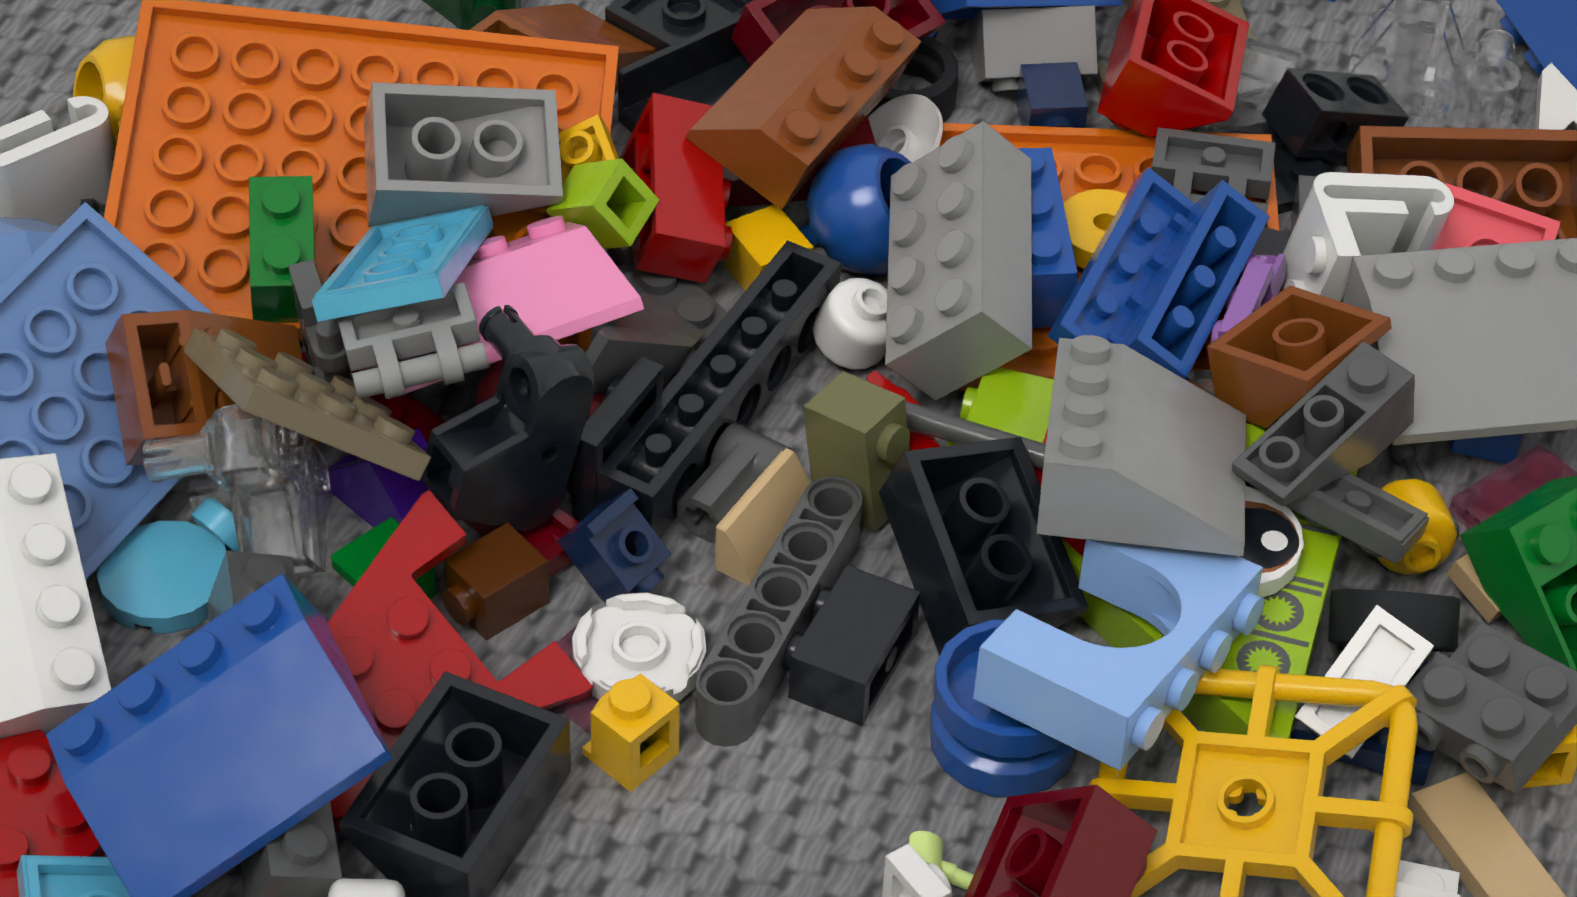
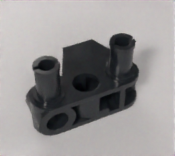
(518, 447)

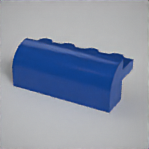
(1163, 271)

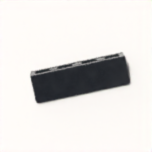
(691, 70)

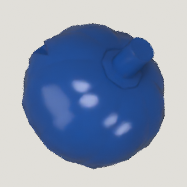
(850, 207)

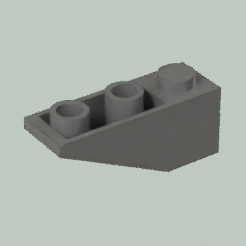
(1332, 428)

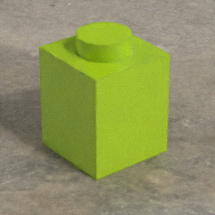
(607, 201)

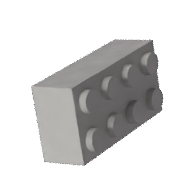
(959, 262)

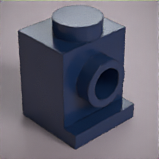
(616, 548)

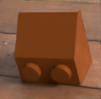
(1286, 351)

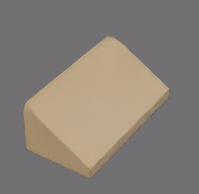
(758, 517)

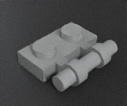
(410, 331)

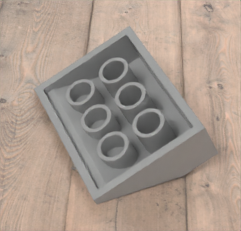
(1481, 333)
(1139, 454)

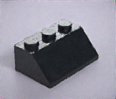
(973, 540)
(460, 790)

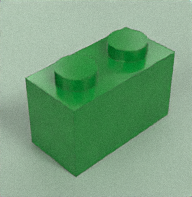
(279, 236)

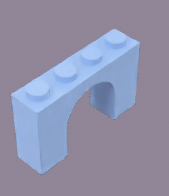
(1118, 697)

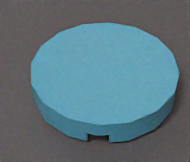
(161, 576)

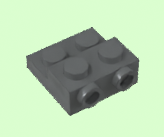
(1495, 706)

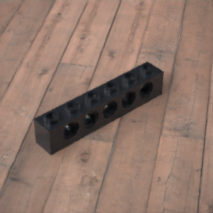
(721, 384)

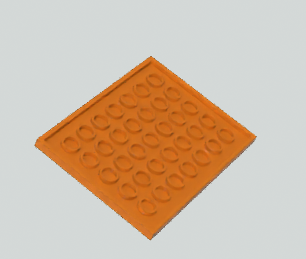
(287, 94)

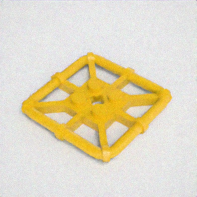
(1286, 780)

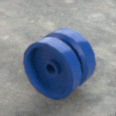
(979, 743)

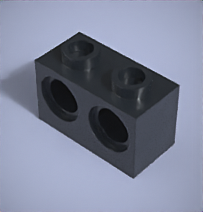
(1323, 110)

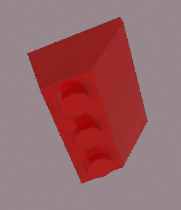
(1173, 66)

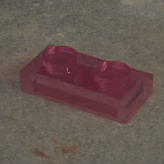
(1508, 485)

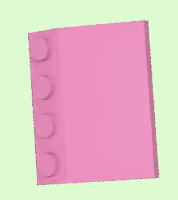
(552, 278)

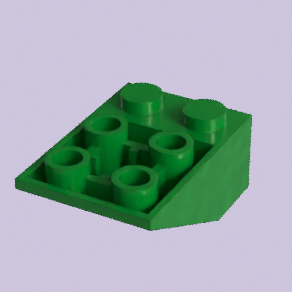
(1530, 566)

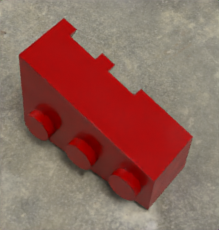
(688, 223)

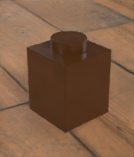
(495, 582)

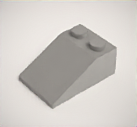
(459, 150)

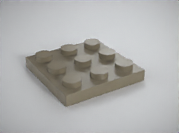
(304, 403)

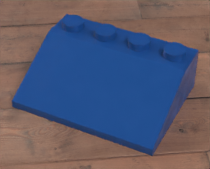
(219, 744)

